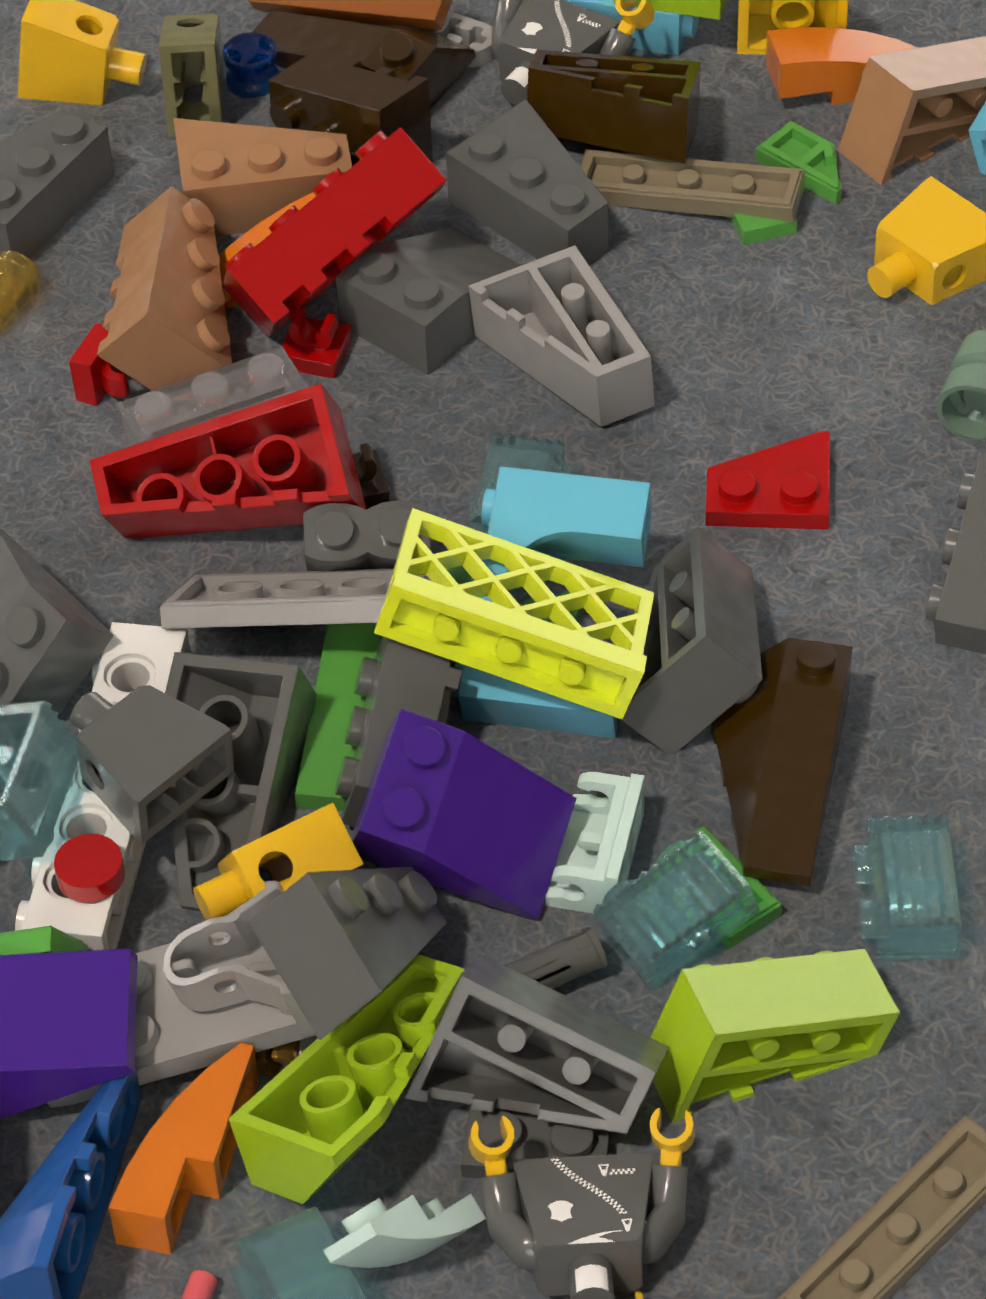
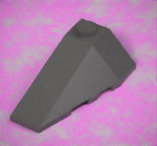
(268, 721)

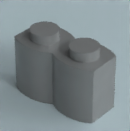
(356, 538)

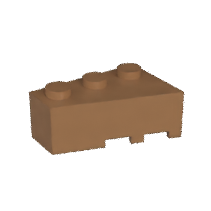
(914, 103)
(253, 169)

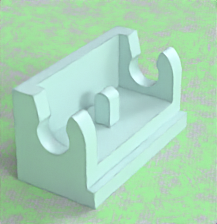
(597, 841)

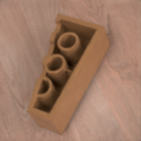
(168, 295)

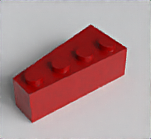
(331, 230)
(232, 471)

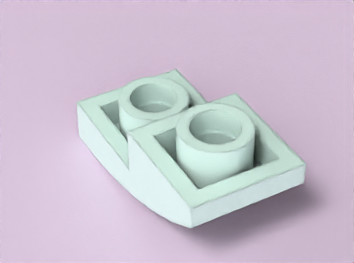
(401, 1233)

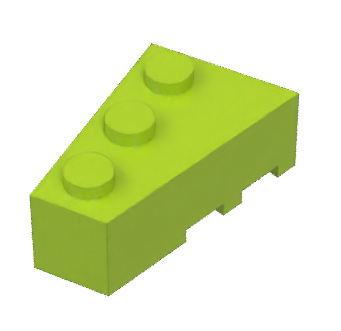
(766, 1020)

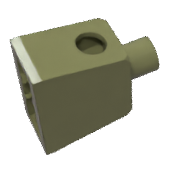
(188, 58)

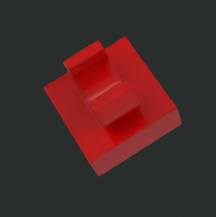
(316, 344)
(93, 375)

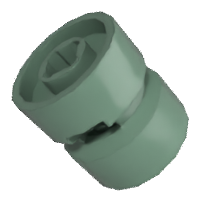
(963, 395)

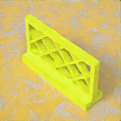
(509, 637)

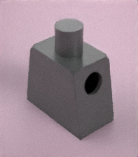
(149, 756)

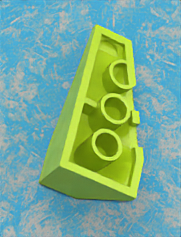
(342, 1086)

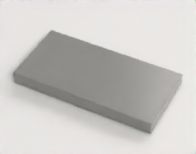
(278, 599)

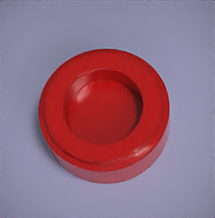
(89, 868)

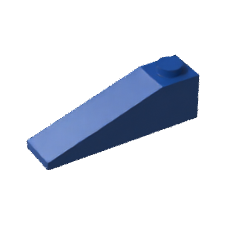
(61, 1210)

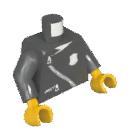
(557, 25)
(585, 1219)

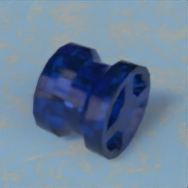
(250, 64)

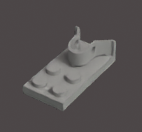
(208, 997)

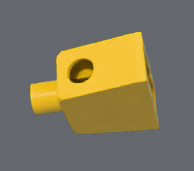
(73, 53)
(930, 245)
(303, 846)

